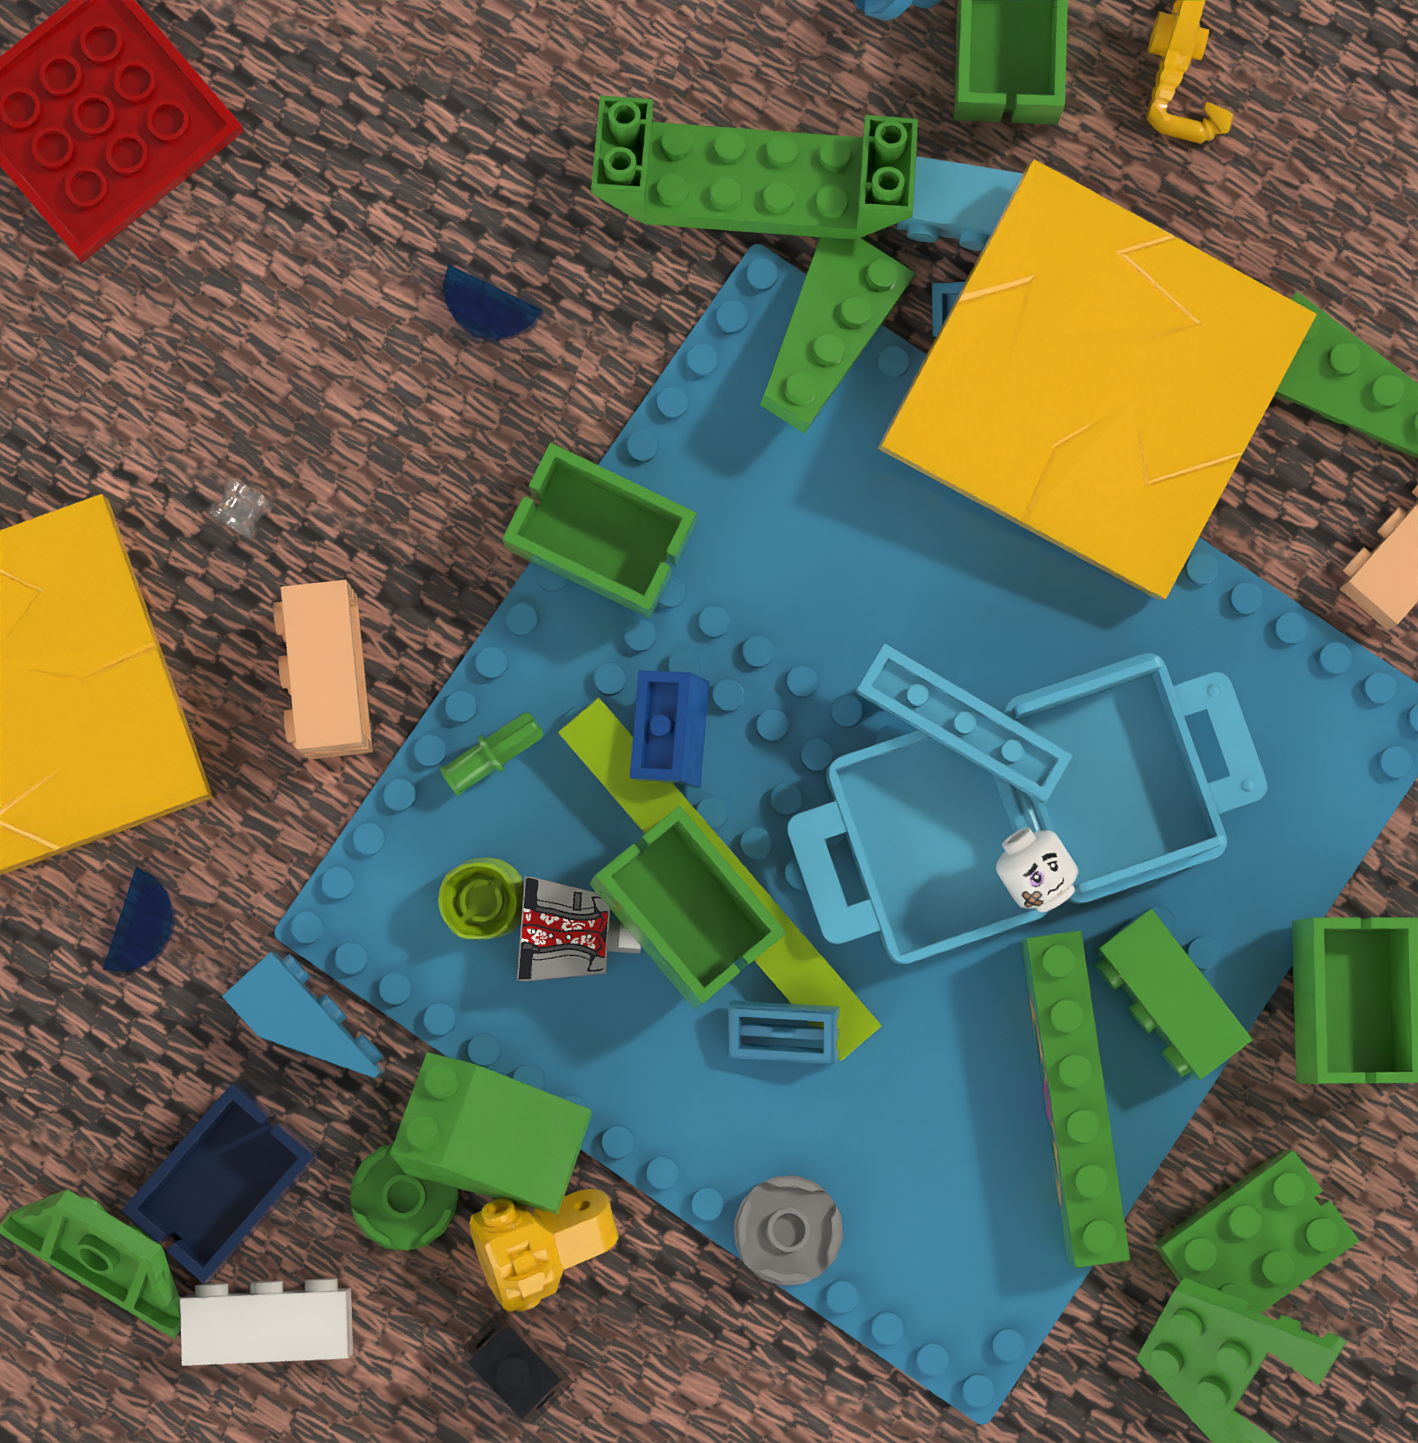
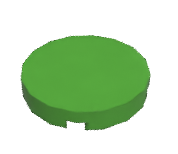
(429, 1204)

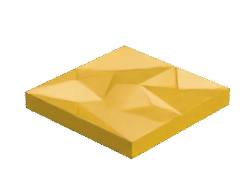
(1097, 380)
(84, 692)

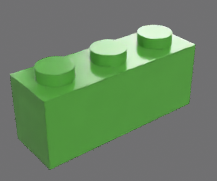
(1170, 996)

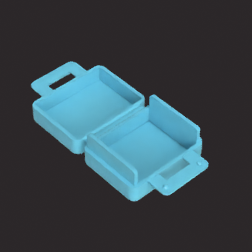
(935, 823)

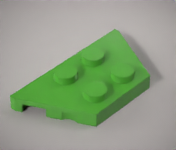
(101, 1254)

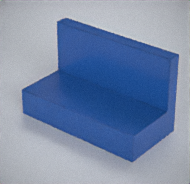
(669, 727)

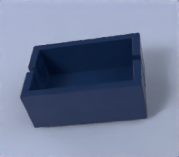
(221, 1182)

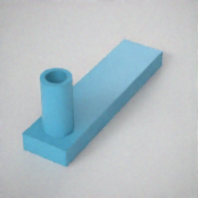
(964, 723)

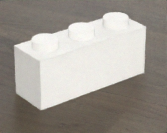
(266, 1323)

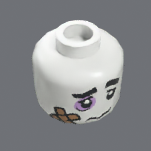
(1037, 869)

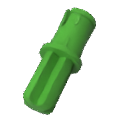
(492, 752)

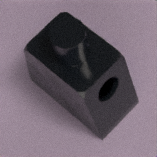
(516, 1367)

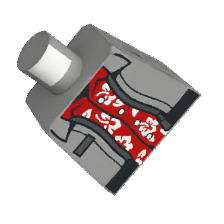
(567, 932)

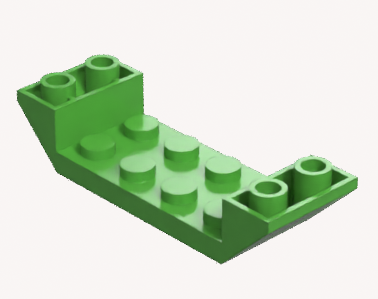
(752, 175)

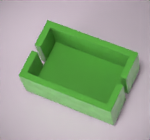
(1010, 60)
(600, 530)
(687, 907)
(1355, 1000)
(1260, 1235)

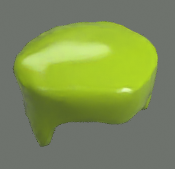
(482, 899)

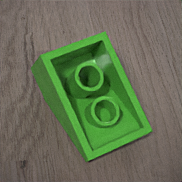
(489, 1134)

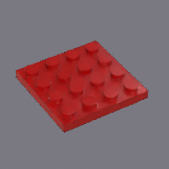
(103, 119)

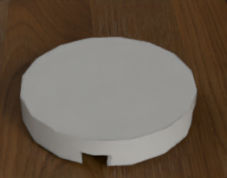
(788, 1230)

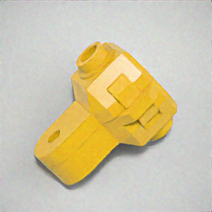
(530, 1248)

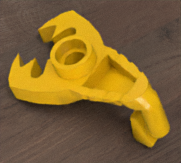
(1178, 40)

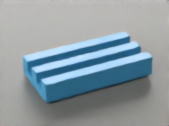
(828, 1033)

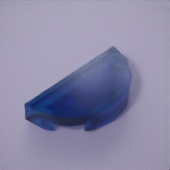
(485, 309)
(143, 925)

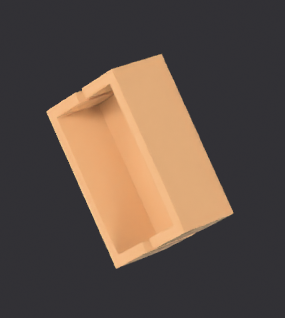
(323, 670)

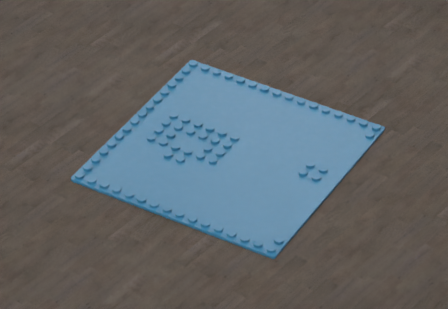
(782, 603)

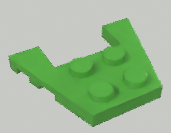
(1212, 1348)

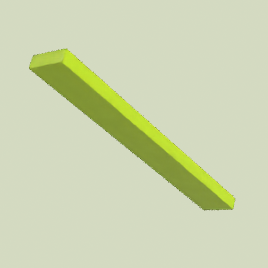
(792, 960)

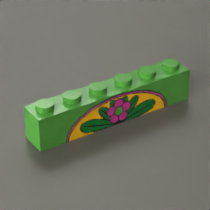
(1075, 1099)

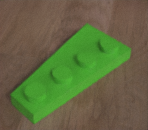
(837, 314)
(1352, 384)

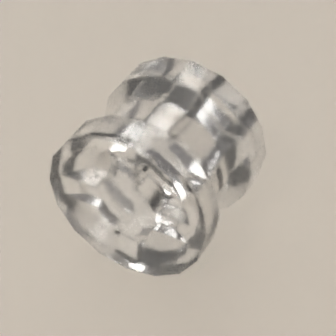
(240, 508)

